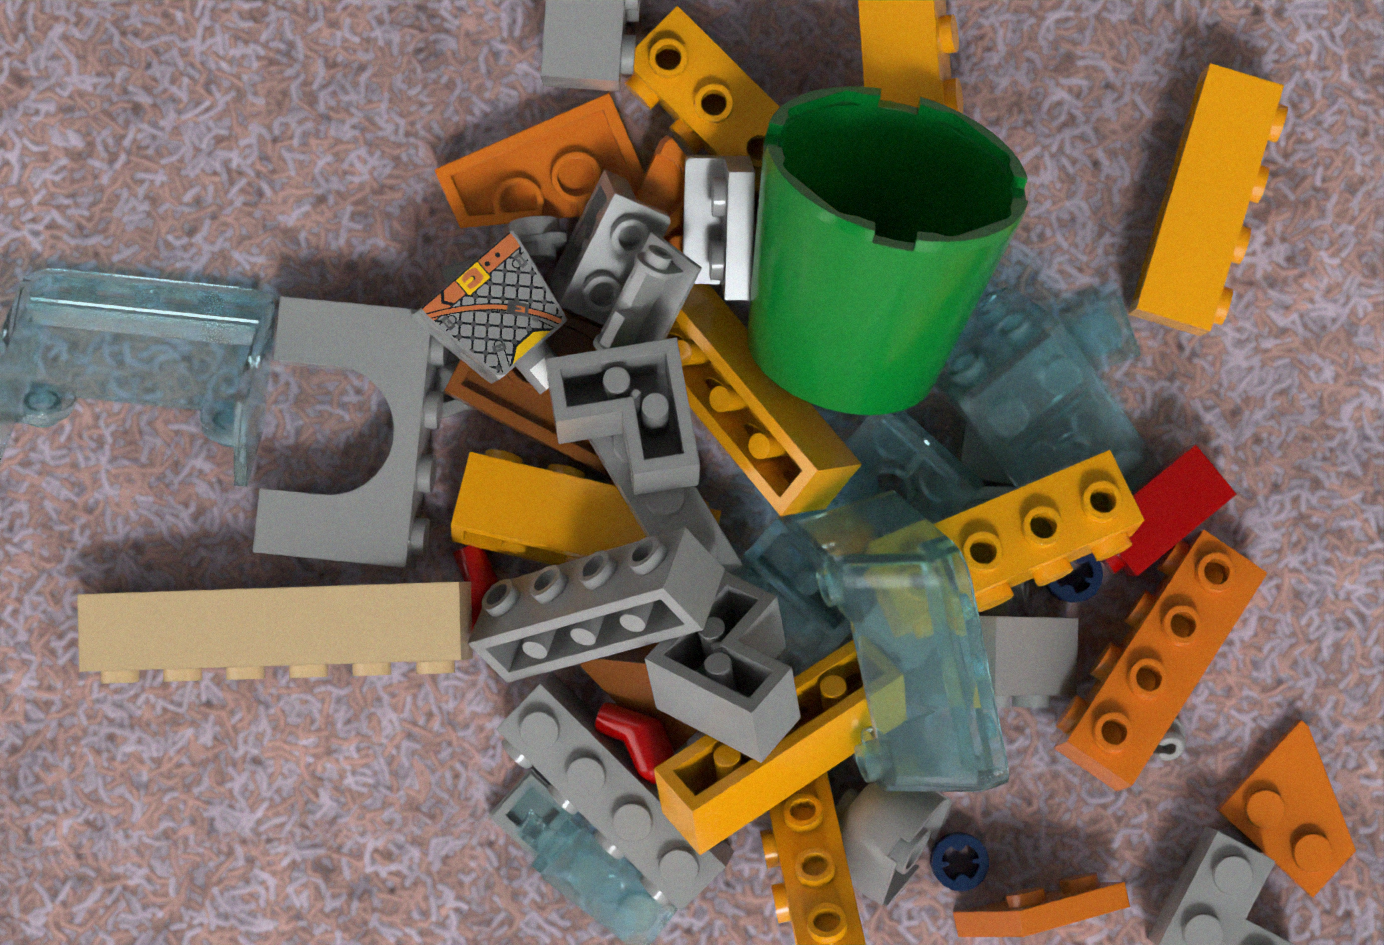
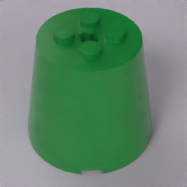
(874, 244)

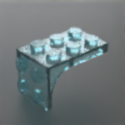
(1036, 394)

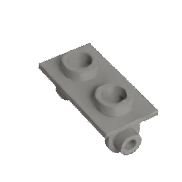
(650, 296)

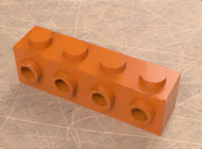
(1158, 660)

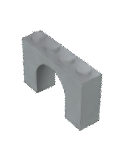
(382, 517)

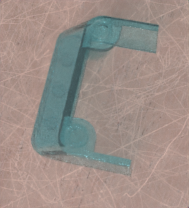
(139, 345)
(914, 647)

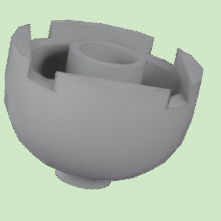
(887, 835)

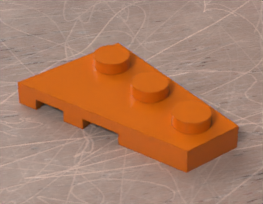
(542, 168)

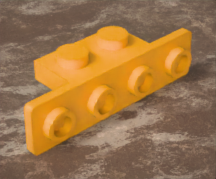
(813, 868)

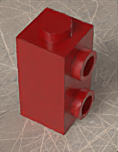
(1172, 505)

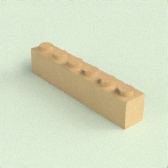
(275, 628)

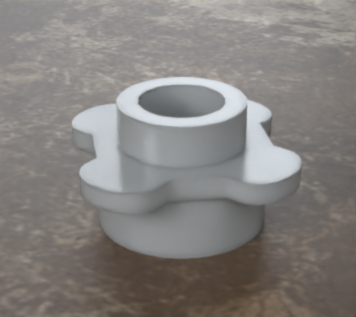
(540, 237)

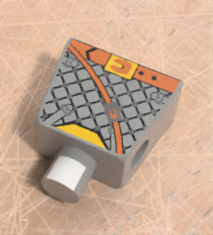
(497, 315)

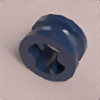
(1067, 593)
(960, 881)

